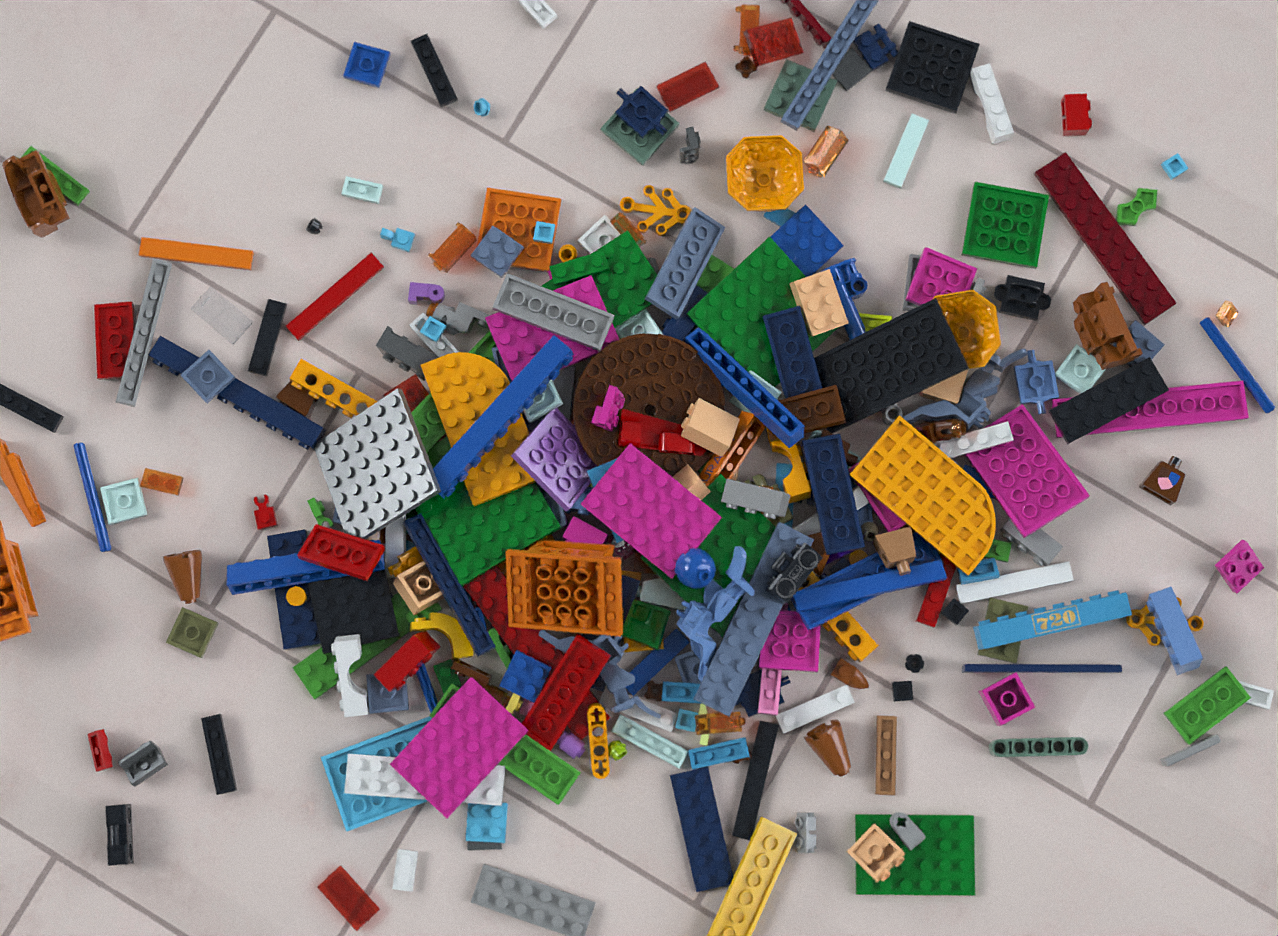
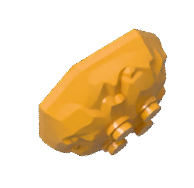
(764, 173)
(973, 325)

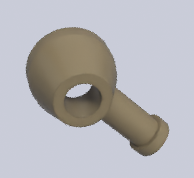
(869, 527)

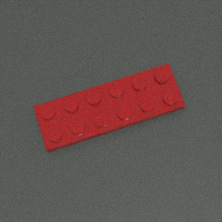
(564, 691)

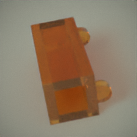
(748, 19)
(825, 151)
(453, 248)
(718, 723)

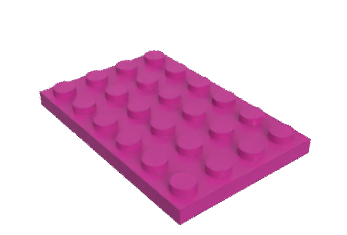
(522, 341)
(1028, 475)
(650, 509)
(459, 747)

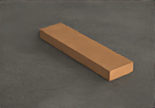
(885, 755)

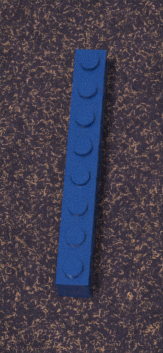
(747, 389)
(280, 572)

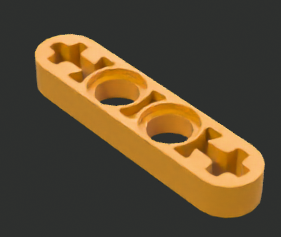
(598, 740)

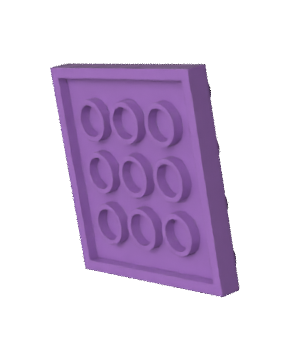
(556, 459)

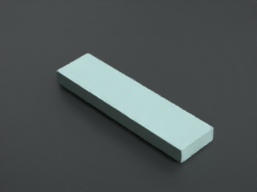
(906, 151)
(649, 741)

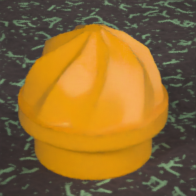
(567, 252)

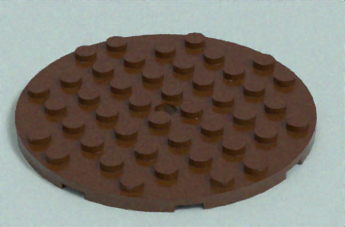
(647, 372)

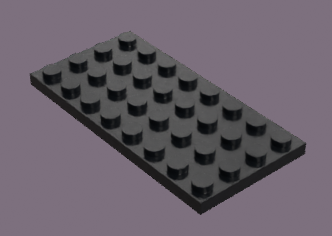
(891, 362)

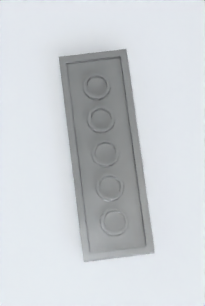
(553, 312)
(532, 902)

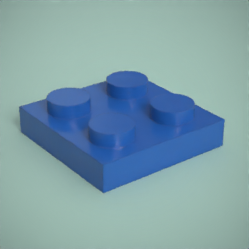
(366, 64)
(525, 676)

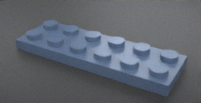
(685, 263)

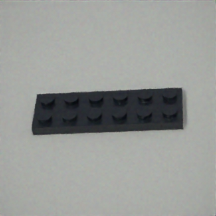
(1108, 400)

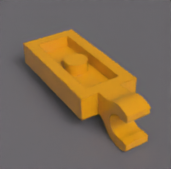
(406, 561)

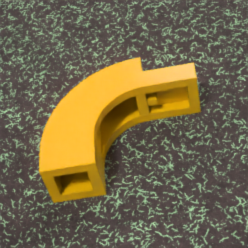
(450, 628)

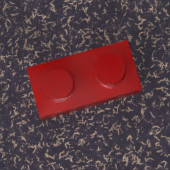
(100, 750)

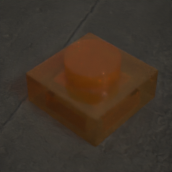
(1226, 313)

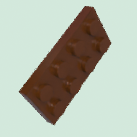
(815, 409)

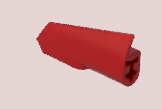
(655, 434)

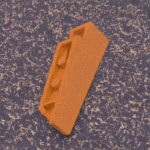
(19, 485)

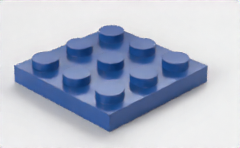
(807, 241)

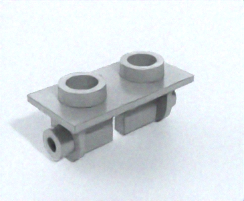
(804, 823)

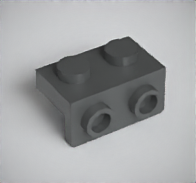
(691, 152)
(143, 763)

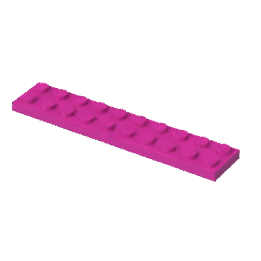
(1180, 407)

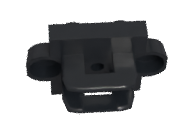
(1022, 297)

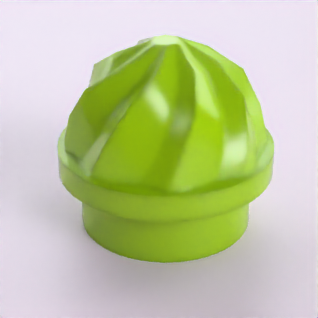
(617, 750)

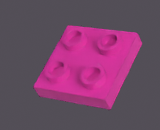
(607, 415)
(1239, 566)

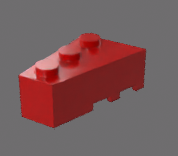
(407, 660)

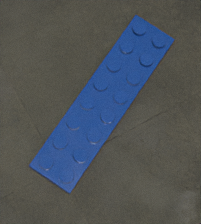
(868, 566)

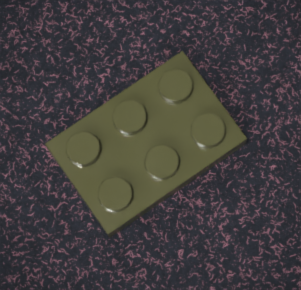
(998, 608)

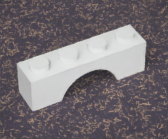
(986, 88)
(354, 699)

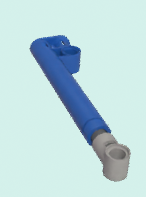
(845, 276)

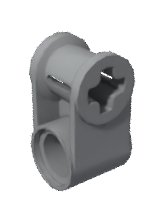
(908, 832)

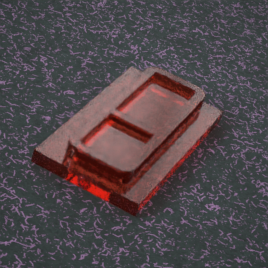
(687, 86)
(348, 898)

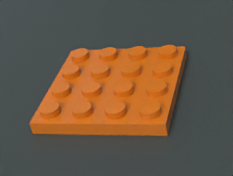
(517, 216)

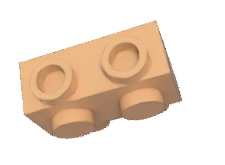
(876, 853)

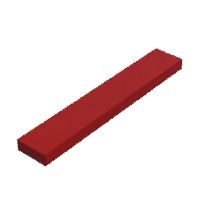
(334, 296)

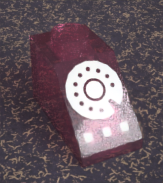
(622, 548)

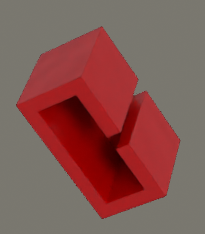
(1075, 109)

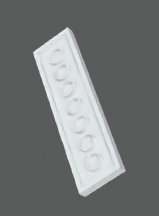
(377, 777)

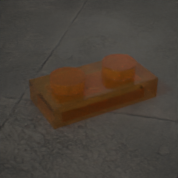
(161, 481)

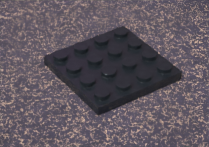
(932, 67)
(354, 607)

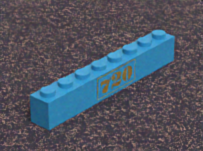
(1051, 621)

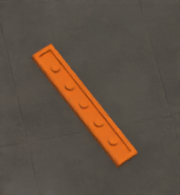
(196, 253)

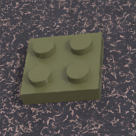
(192, 632)

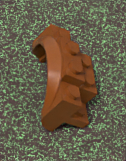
(36, 193)
(1102, 323)

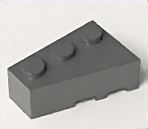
(404, 352)

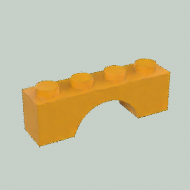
(796, 482)

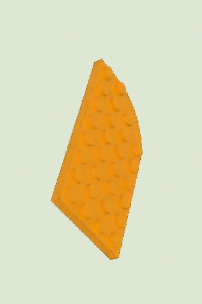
(462, 391)
(929, 494)

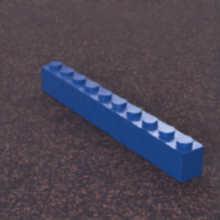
(501, 414)

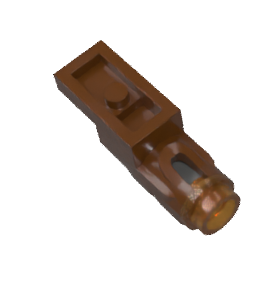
(942, 429)
(483, 678)

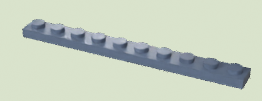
(828, 63)

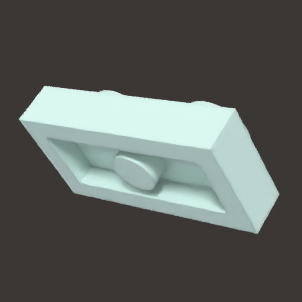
(362, 190)

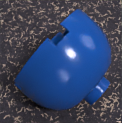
(695, 568)

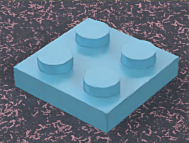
(486, 823)

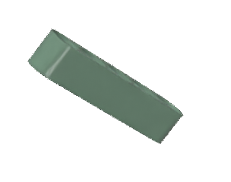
(1047, 744)

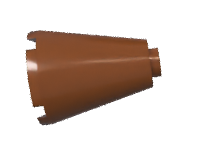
(185, 574)
(830, 747)

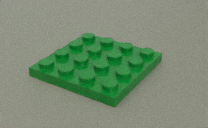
(1005, 225)

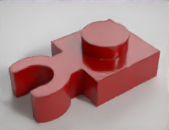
(265, 516)

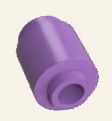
(571, 745)

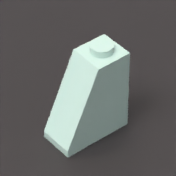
(659, 594)

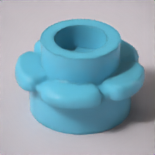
(481, 107)

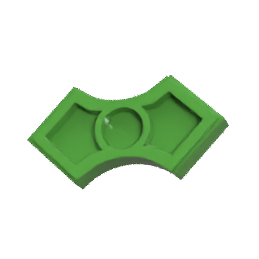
(1129, 212)

